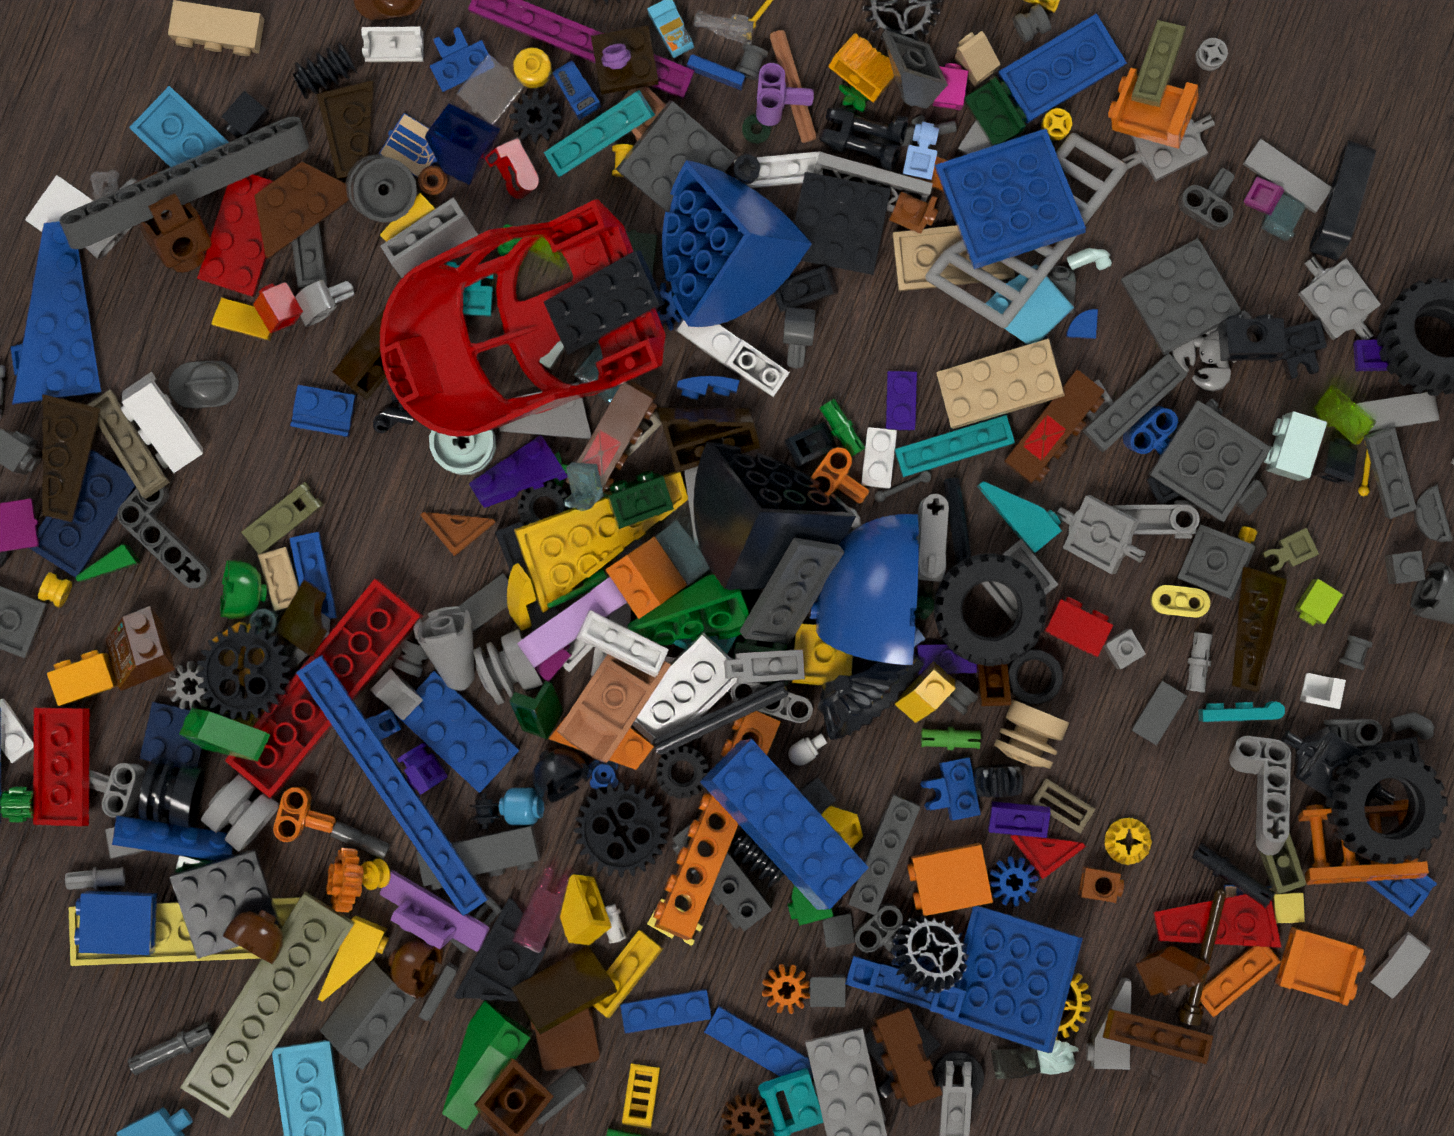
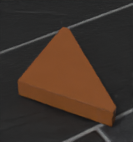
(457, 530)

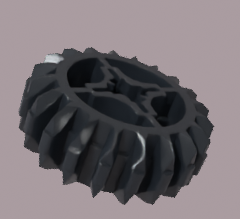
(904, 29)
(937, 942)

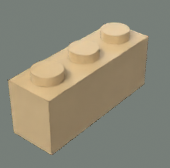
(216, 28)

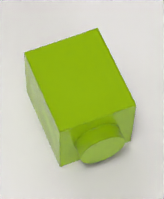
(1317, 602)

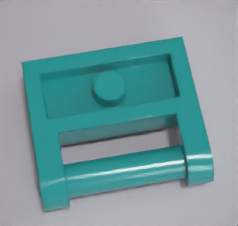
(800, 1098)

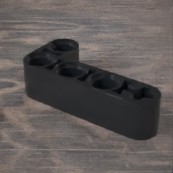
(1343, 201)

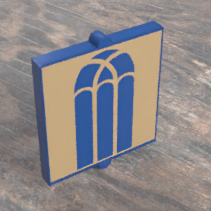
(409, 145)

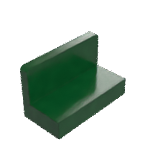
(539, 714)

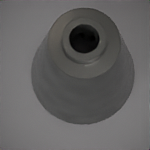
(1435, 595)

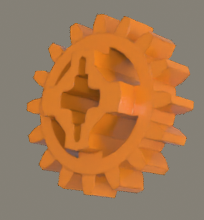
(345, 880)

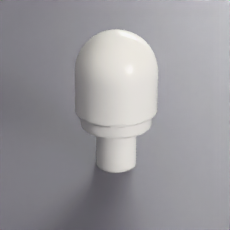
(806, 749)

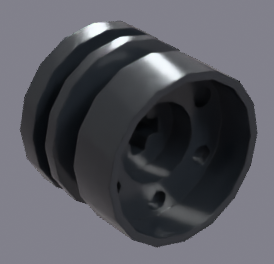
(165, 791)

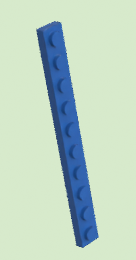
(392, 785)

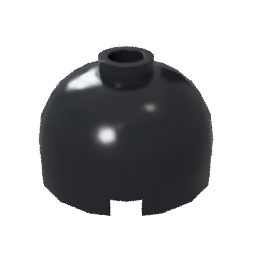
(558, 773)

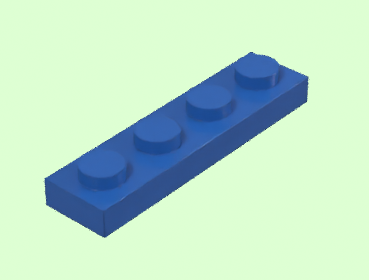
(170, 839)
(756, 1044)

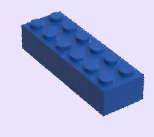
(784, 824)

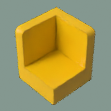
(845, 824)

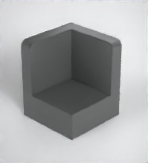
(827, 991)

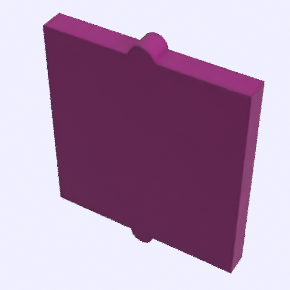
(18, 525)

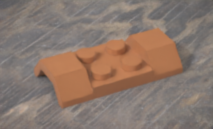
(608, 707)

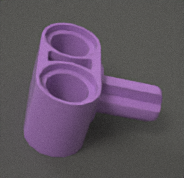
(777, 94)

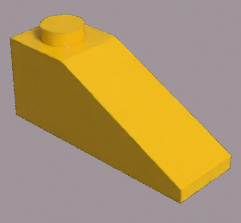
(354, 953)

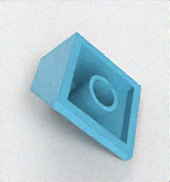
(1039, 314)

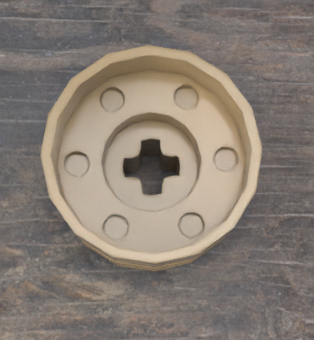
(1031, 734)

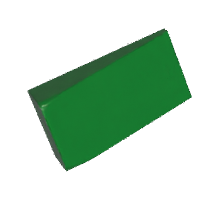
(116, 560)

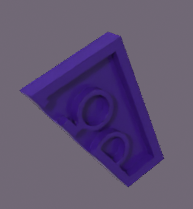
(521, 470)

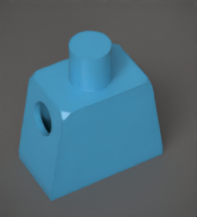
(158, 1124)

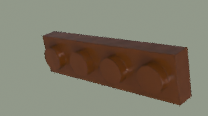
(1157, 1036)

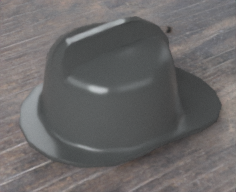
(203, 384)

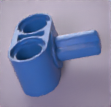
(1155, 437)

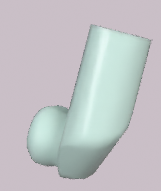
(1089, 255)

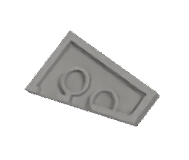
(563, 421)

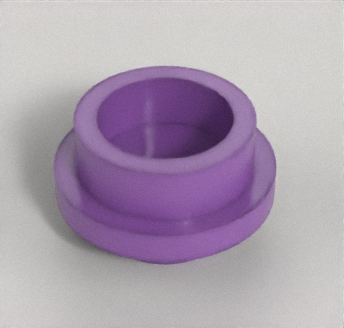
(616, 56)

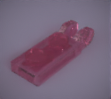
(540, 913)

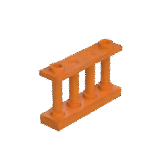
(1351, 870)

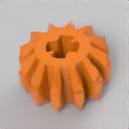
(795, 993)

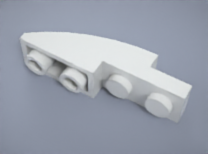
(736, 355)

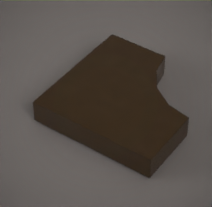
(302, 619)

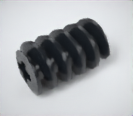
(323, 70)
(753, 852)

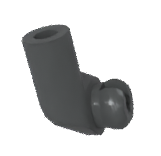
(1415, 721)

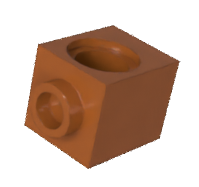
(1091, 875)

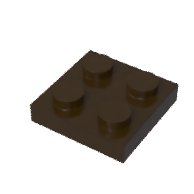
(639, 70)

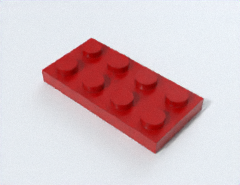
(236, 240)
(61, 767)

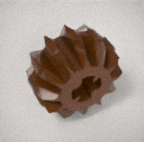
(746, 1106)

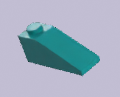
(1026, 519)

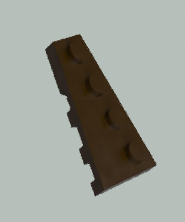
(66, 450)
(1257, 618)

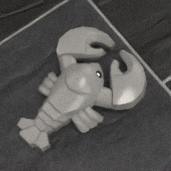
(1209, 354)

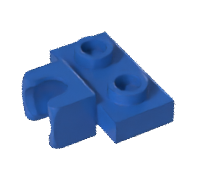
(457, 61)
(954, 790)

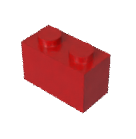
(1078, 627)

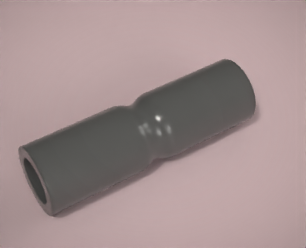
(357, 839)

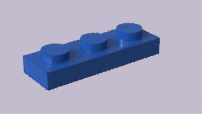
(312, 567)
(665, 1011)

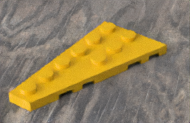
(578, 543)

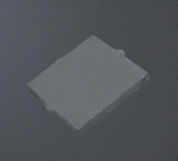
(490, 89)

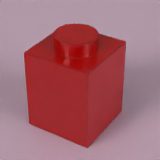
(277, 307)

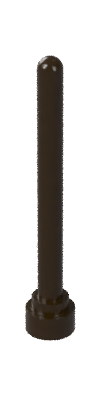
(1191, 1011)

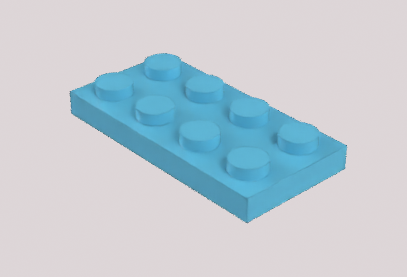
(308, 1089)

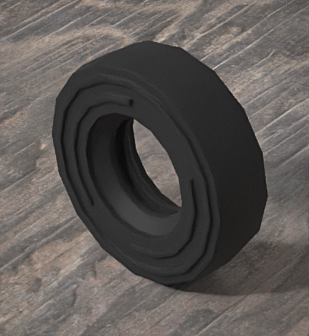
(958, 1059)

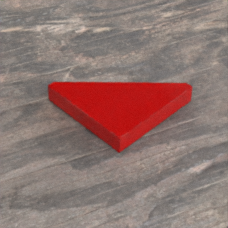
(1046, 853)

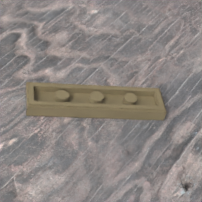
(129, 445)

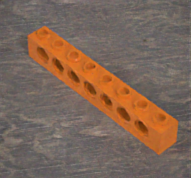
(669, 918)

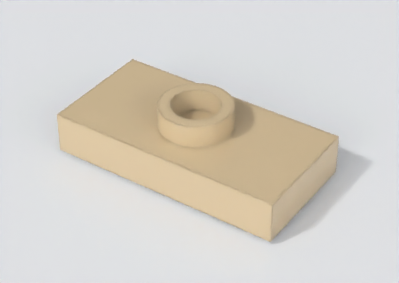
(279, 577)

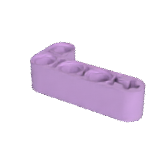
(565, 626)

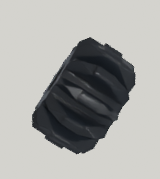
(998, 780)

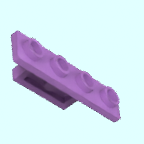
(431, 916)

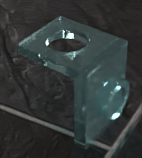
(1284, 218)

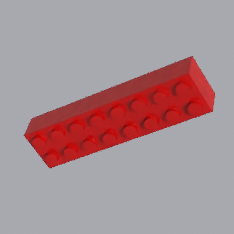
(355, 654)

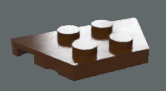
(296, 205)

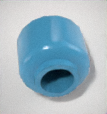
(521, 806)

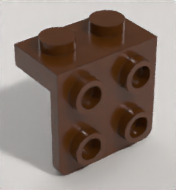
(569, 1042)

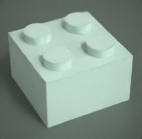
(1295, 445)

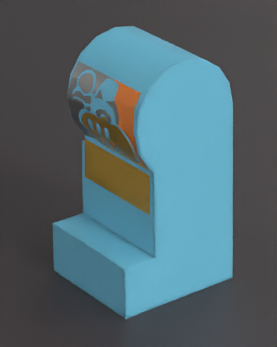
(670, 27)

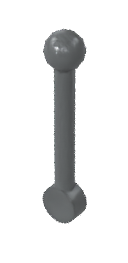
(924, 477)

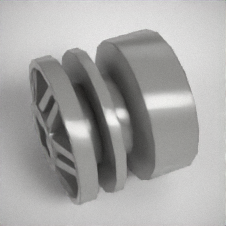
(506, 668)

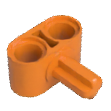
(838, 477)
(301, 817)

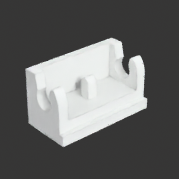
(393, 44)

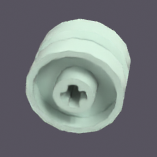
(463, 460)

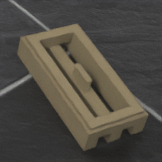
(1084, 818)

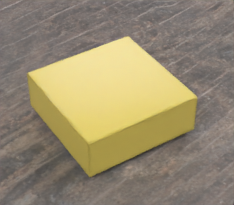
(1289, 907)

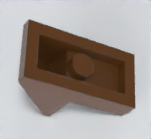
(993, 685)

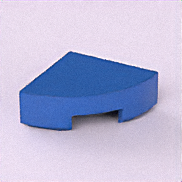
(1084, 325)

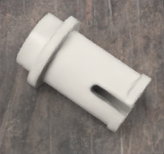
(616, 932)

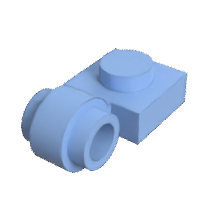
(920, 159)

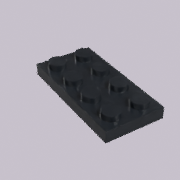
(604, 302)

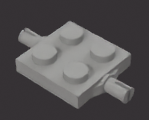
(1165, 160)
(1339, 299)
(1100, 534)

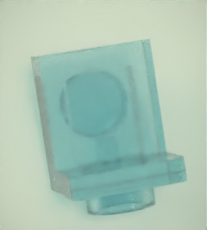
(584, 485)

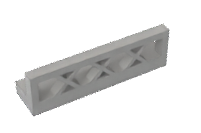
(874, 175)

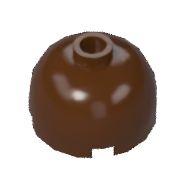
(256, 934)
(414, 967)

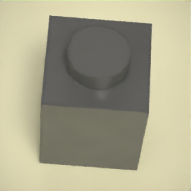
(1404, 567)

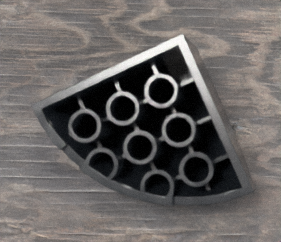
(752, 512)

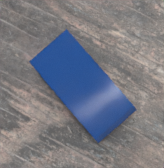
(698, 386)

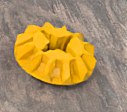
(1118, 831)

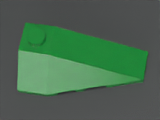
(695, 610)
(486, 1048)

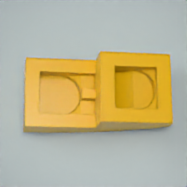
(519, 594)

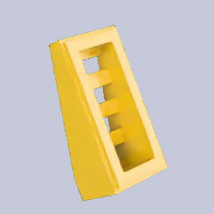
(627, 1119)

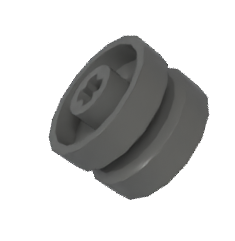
(365, 180)

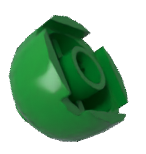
(241, 590)

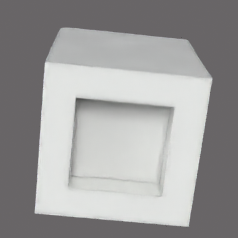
(1322, 690)

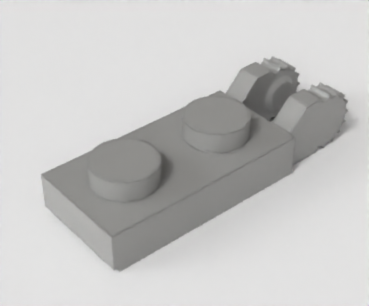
(956, 1102)

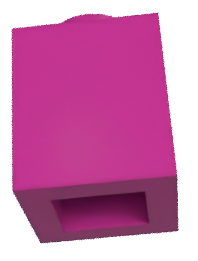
(953, 95)

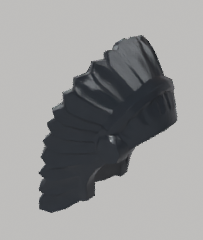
(859, 698)

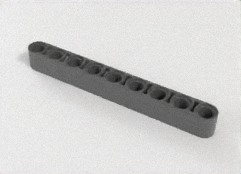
(187, 180)

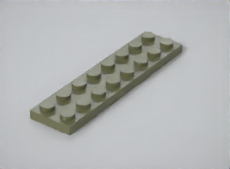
(267, 1006)

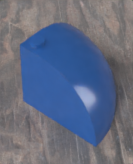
(724, 246)
(873, 592)

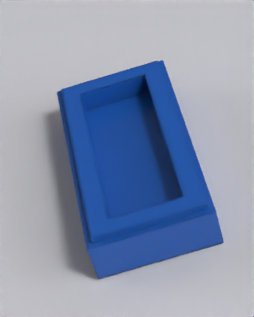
(716, 72)

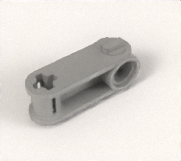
(1162, 518)
(932, 538)

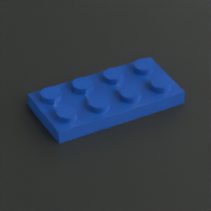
(1062, 68)
(459, 733)

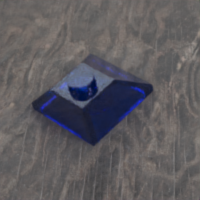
(461, 142)

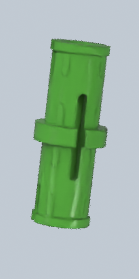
(950, 738)

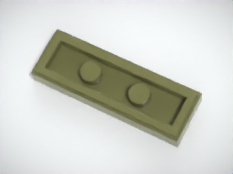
(1158, 63)

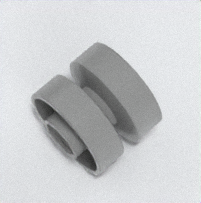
(233, 806)

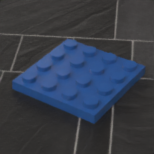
(1010, 198)
(1016, 978)

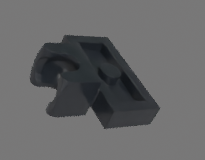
(1300, 348)

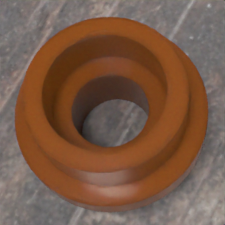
(432, 171)

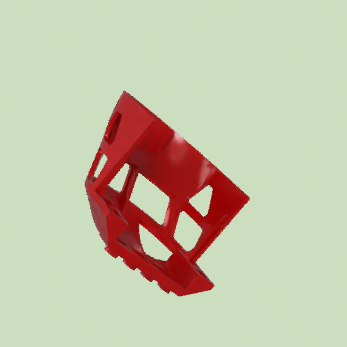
(429, 347)

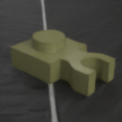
(1294, 549)

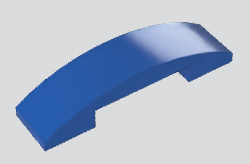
(882, 979)

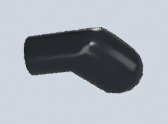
(390, 417)

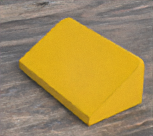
(240, 319)

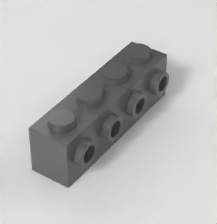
(731, 886)

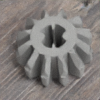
(182, 684)

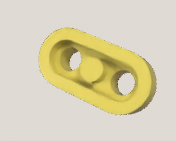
(1179, 601)

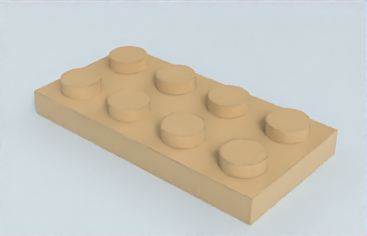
(918, 252)
(1000, 384)

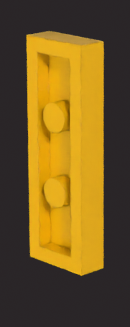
(628, 970)

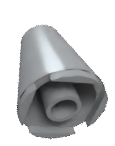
(449, 645)

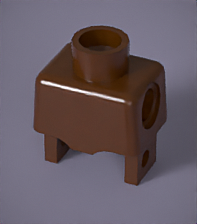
(181, 234)

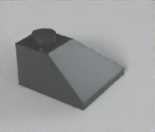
(914, 69)

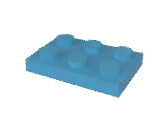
(175, 129)

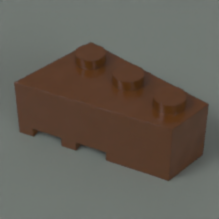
(905, 1057)

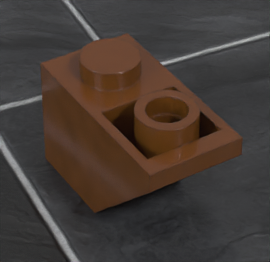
(1169, 969)

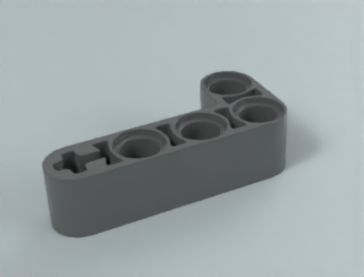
(167, 538)

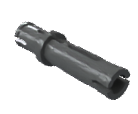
(163, 1052)

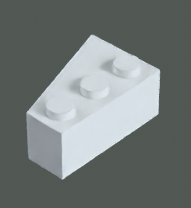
(160, 424)

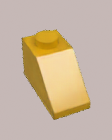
(926, 693)
(583, 911)

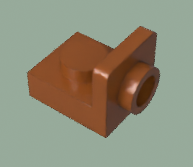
(913, 212)

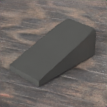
(487, 602)

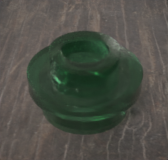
(755, 138)

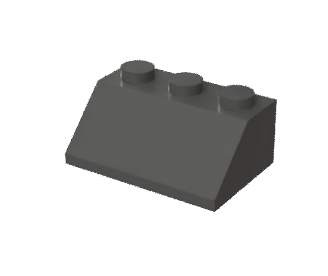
(367, 1015)

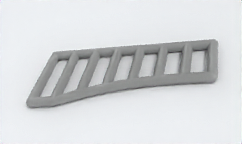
(1052, 254)

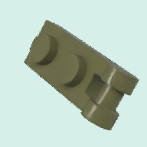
(281, 519)

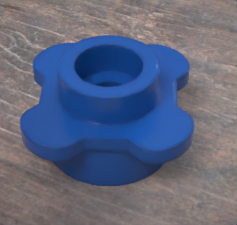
(599, 767)

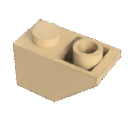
(976, 57)

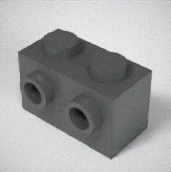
(19, 452)

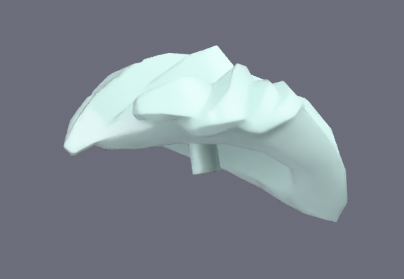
(1059, 1060)

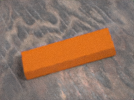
(1237, 978)

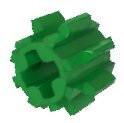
(17, 804)

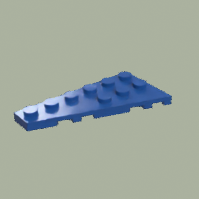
(57, 336)

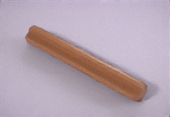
(785, 60)

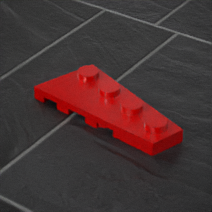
(1241, 923)

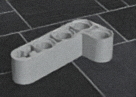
(1267, 795)

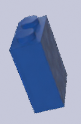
(116, 923)

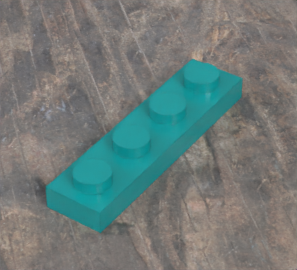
(599, 133)
(954, 446)

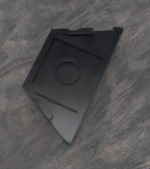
(500, 961)

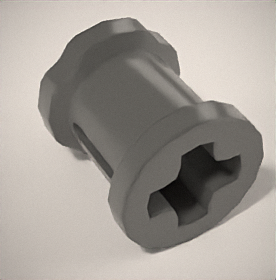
(751, 61)
(1355, 652)

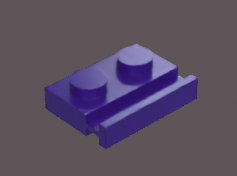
(422, 769)

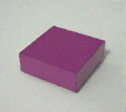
(1263, 196)

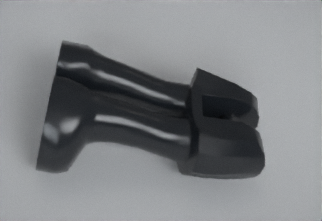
(845, 139)

